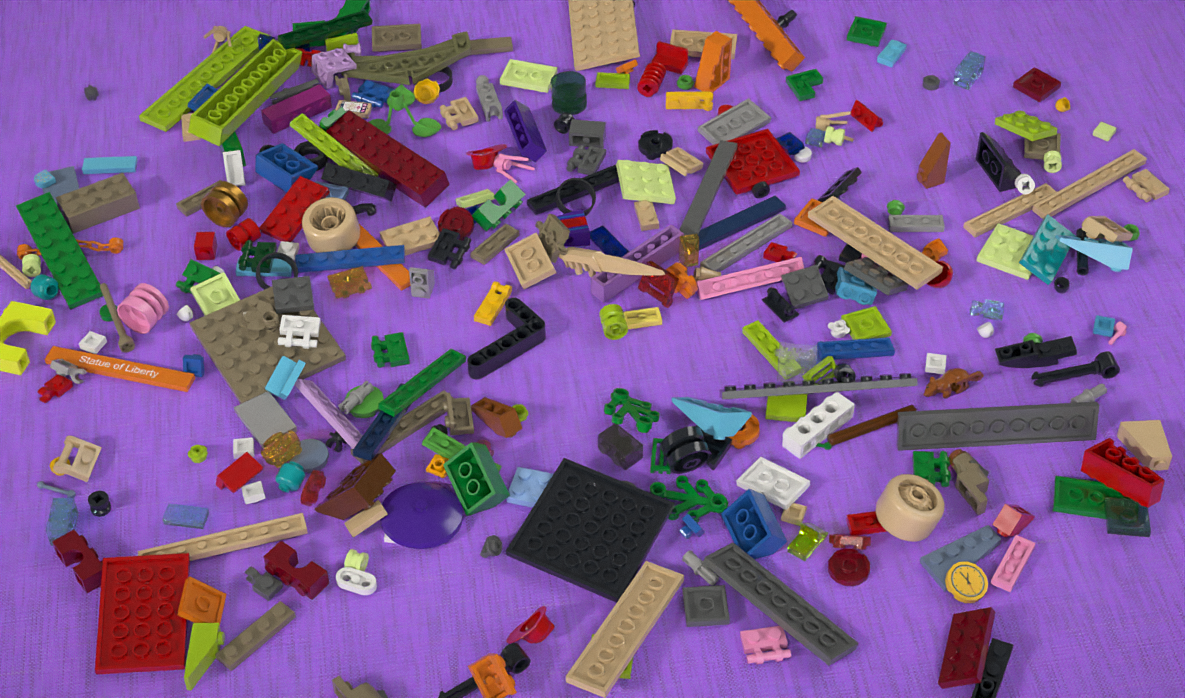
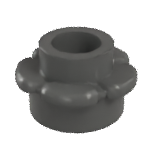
(91, 92)

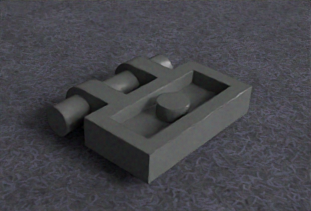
(591, 159)

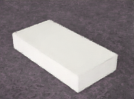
(234, 168)

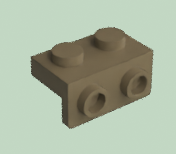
(459, 415)

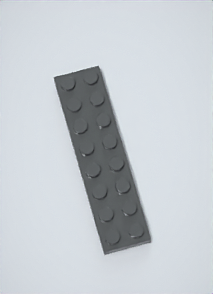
(781, 603)

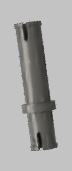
(287, 93)

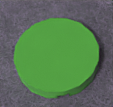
(369, 405)

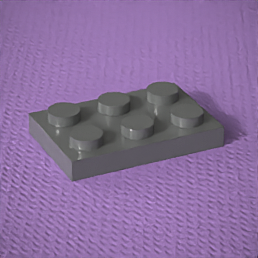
(876, 276)

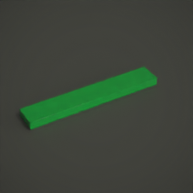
(421, 382)

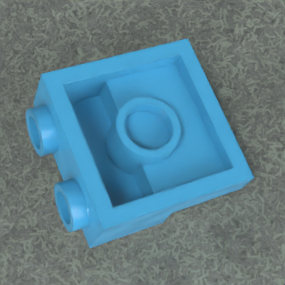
(854, 288)

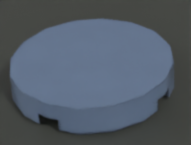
(313, 455)

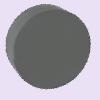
(931, 82)

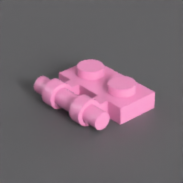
(765, 639)

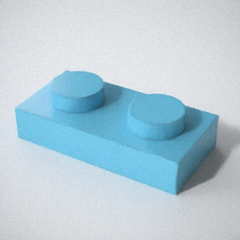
(891, 53)

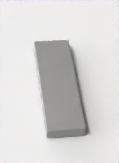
(916, 223)

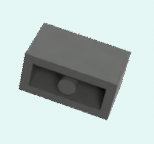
(587, 133)

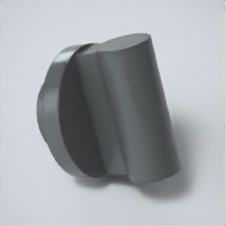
(491, 547)

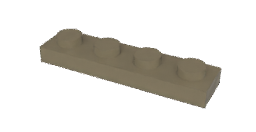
(255, 635)

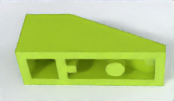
(203, 646)

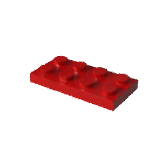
(287, 216)

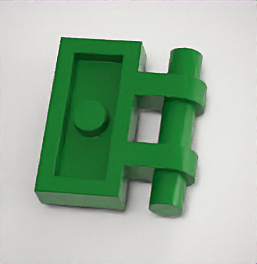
(194, 273)
(396, 349)
(925, 463)

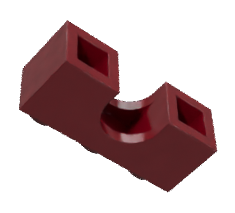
(73, 549)
(306, 580)

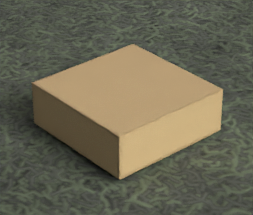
(794, 514)

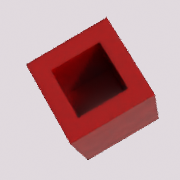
(205, 246)

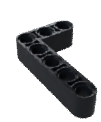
(528, 333)

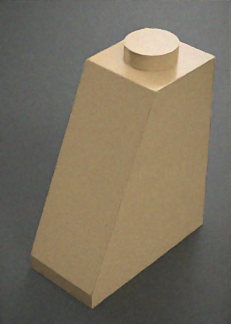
(1146, 442)

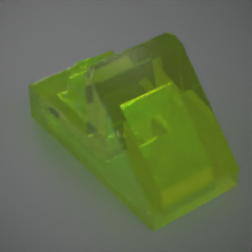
(807, 540)

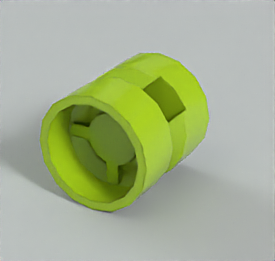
(613, 321)

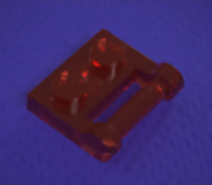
(666, 283)

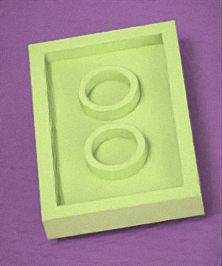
(528, 75)

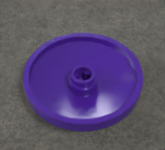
(422, 515)

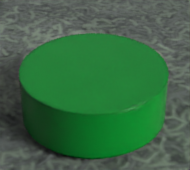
(105, 314)

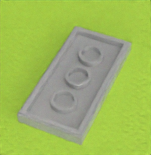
(735, 122)

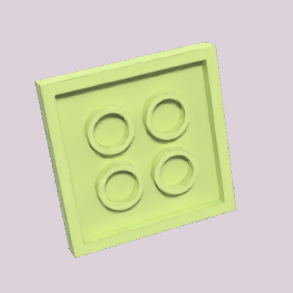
(645, 181)
(1005, 250)

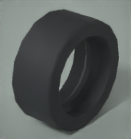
(308, 148)

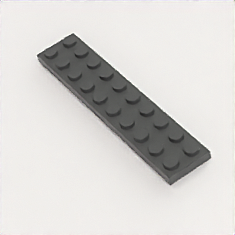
(997, 426)

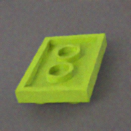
(1026, 125)

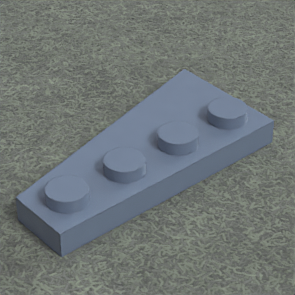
(968, 548)

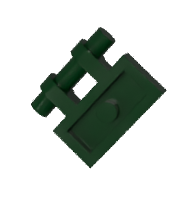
(258, 252)

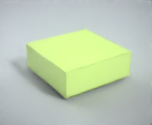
(1104, 131)

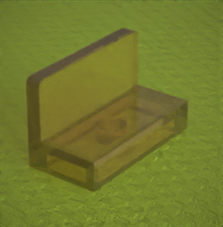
(689, 250)

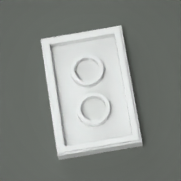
(774, 482)

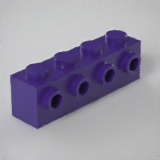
(525, 131)

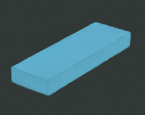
(109, 165)
(279, 268)

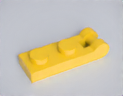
(689, 100)
(492, 303)

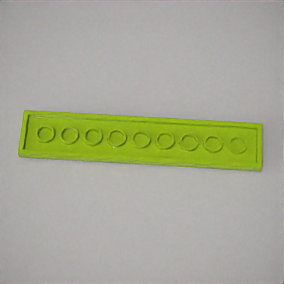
(213, 70)

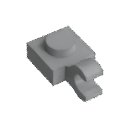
(66, 368)

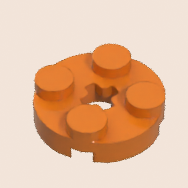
(686, 285)
(748, 434)

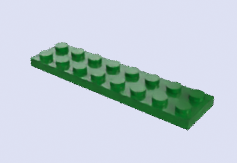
(60, 250)

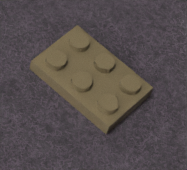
(396, 37)

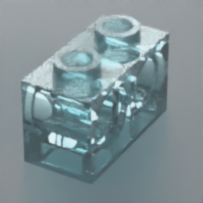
(969, 70)
(62, 518)

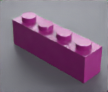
(307, 102)

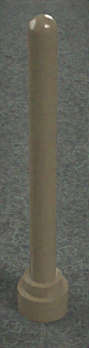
(125, 342)

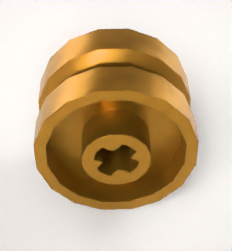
(224, 204)

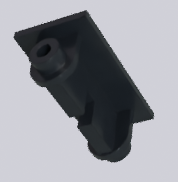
(779, 305)

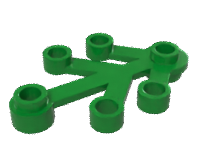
(621, 397)
(692, 498)

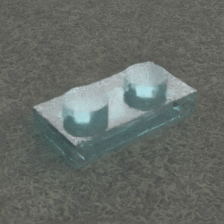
(185, 516)

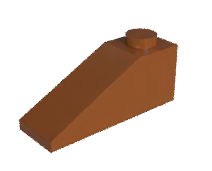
(934, 164)
(497, 416)

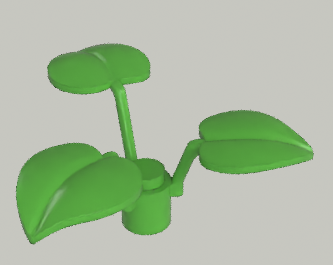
(400, 99)

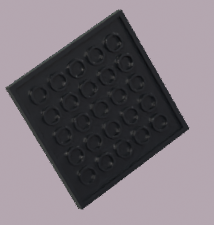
(590, 530)

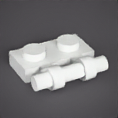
(299, 326)

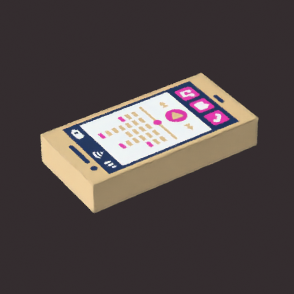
(359, 108)

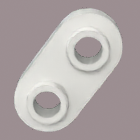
(357, 581)

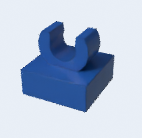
(193, 364)
(691, 527)

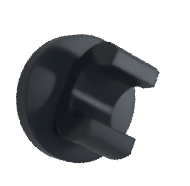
(336, 438)

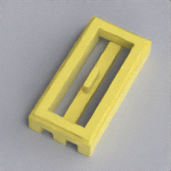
(642, 318)

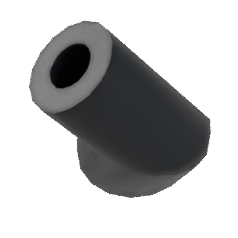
(369, 207)

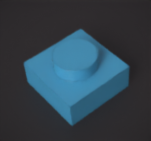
(1103, 326)

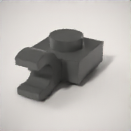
(265, 585)

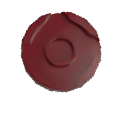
(457, 220)
(848, 567)

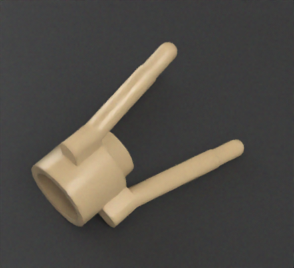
(220, 35)
(823, 122)

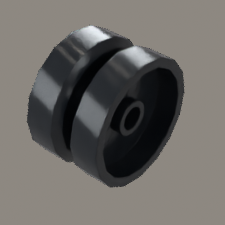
(685, 449)

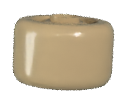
(331, 225)
(910, 507)

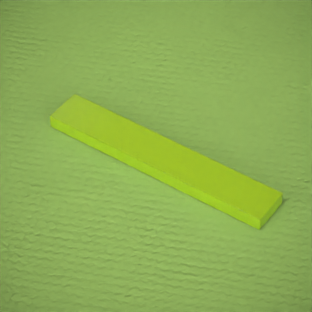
(329, 145)

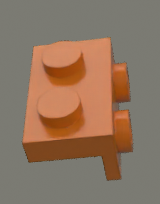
(492, 676)

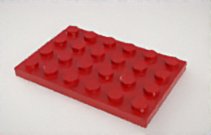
(140, 613)

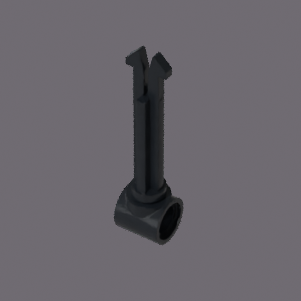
(1103, 365)
(515, 660)

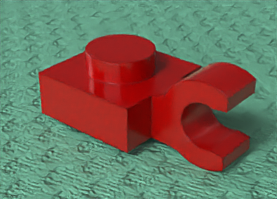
(777, 253)
(54, 387)

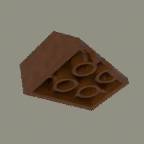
(358, 488)

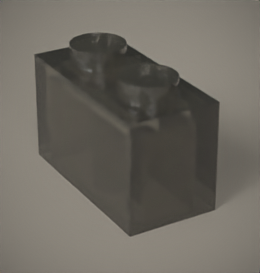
(620, 446)

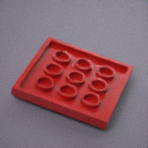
(757, 160)

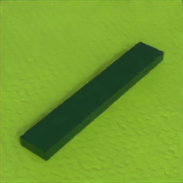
(325, 30)

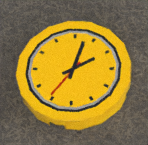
(966, 582)

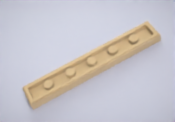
(1007, 211)

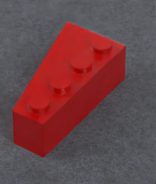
(1122, 473)

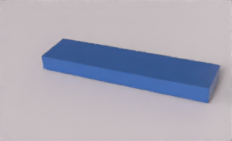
(856, 348)

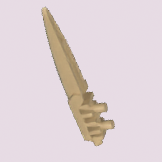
(596, 261)

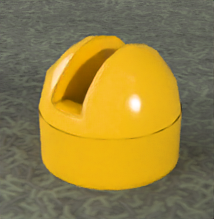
(1062, 104)

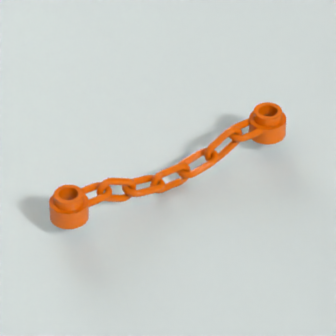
(115, 246)

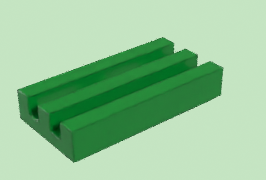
(660, 468)

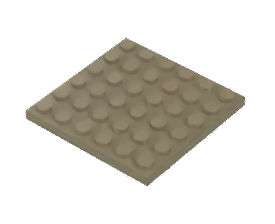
(250, 357)

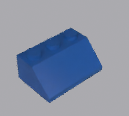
(283, 166)
(754, 525)

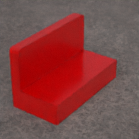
(672, 57)
(238, 473)

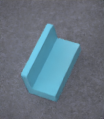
(284, 377)

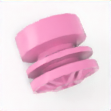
(143, 308)

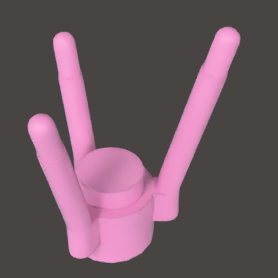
(503, 162)

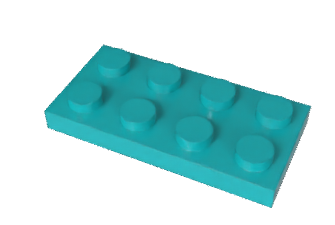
(1045, 252)

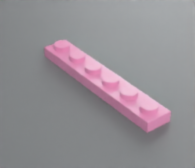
(747, 278)

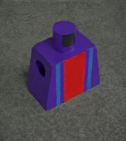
(578, 227)

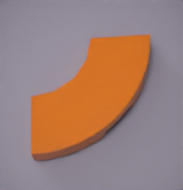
(935, 250)

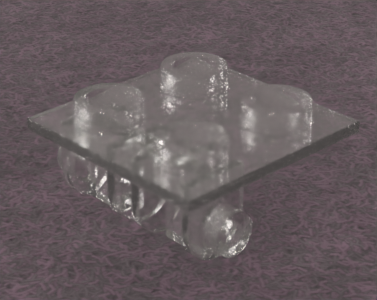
(795, 361)

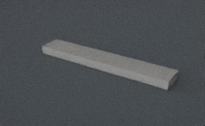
(747, 243)

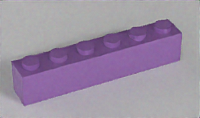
(656, 249)

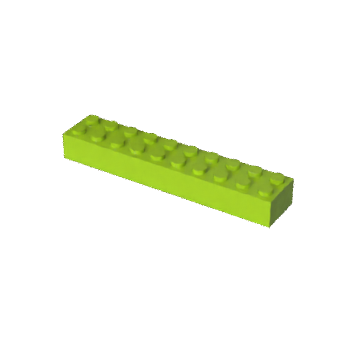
(244, 93)

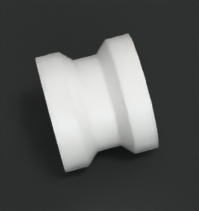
(1021, 181)

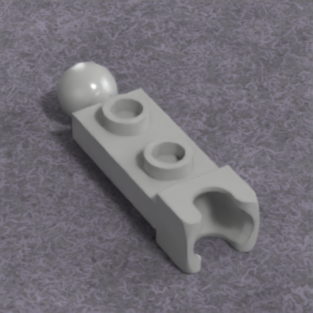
(488, 98)

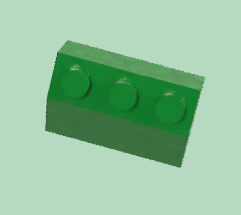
(476, 479)

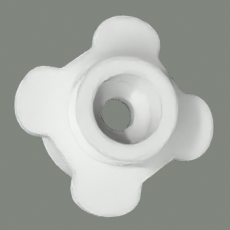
(838, 328)

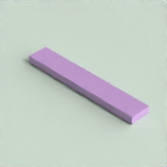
(329, 411)

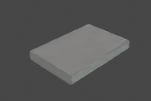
(264, 417)

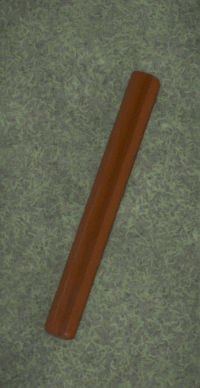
(867, 426)

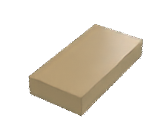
(365, 519)

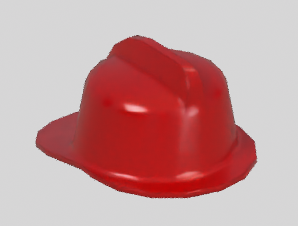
(485, 157)
(533, 629)

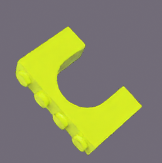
(19, 318)

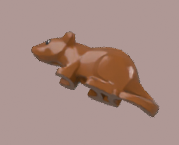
(952, 380)

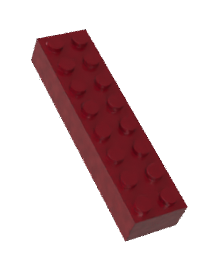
(390, 158)

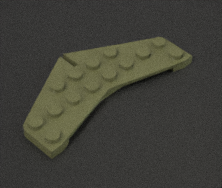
(414, 63)

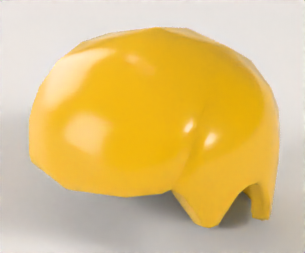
(426, 91)

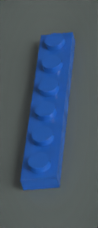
(350, 258)

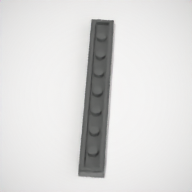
(708, 188)

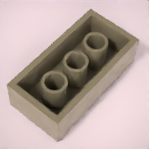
(98, 202)

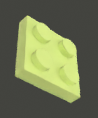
(214, 294)

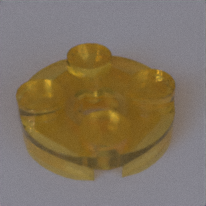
(290, 447)

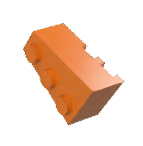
(714, 62)

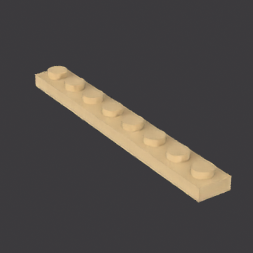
(1089, 184)
(235, 538)

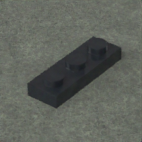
(841, 184)

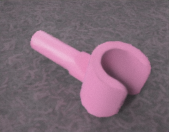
(1120, 329)

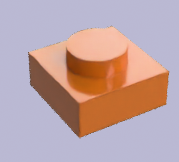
(627, 67)

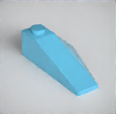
(1115, 255)
(713, 418)

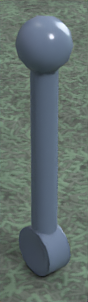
(70, 494)

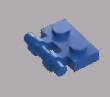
(372, 93)

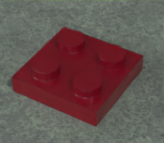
(1037, 84)

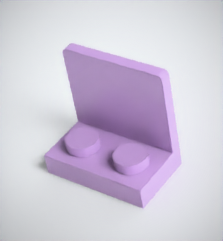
(330, 62)

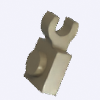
(343, 87)

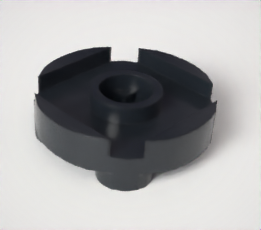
(663, 144)

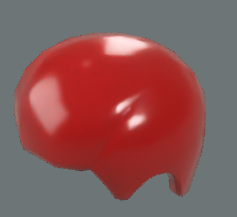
(943, 278)

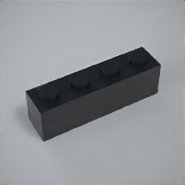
(359, 181)

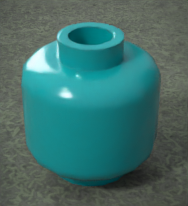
(44, 287)
(290, 477)

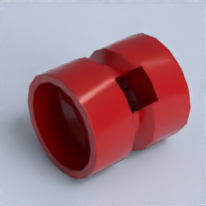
(244, 231)

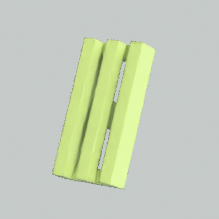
(474, 198)

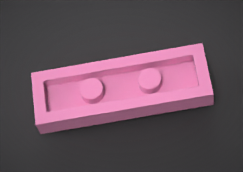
(1013, 563)

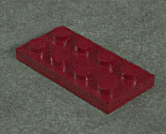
(966, 648)

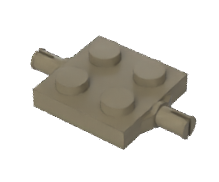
(553, 236)

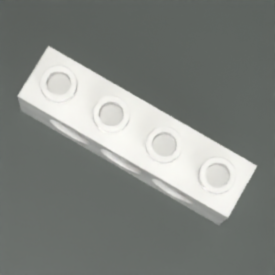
(818, 424)

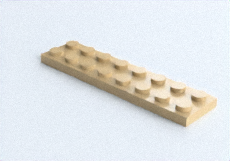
(875, 242)
(624, 629)

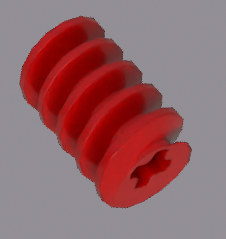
(651, 79)

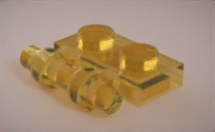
(349, 282)

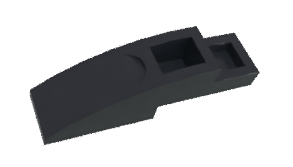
(1035, 355)
(994, 669)

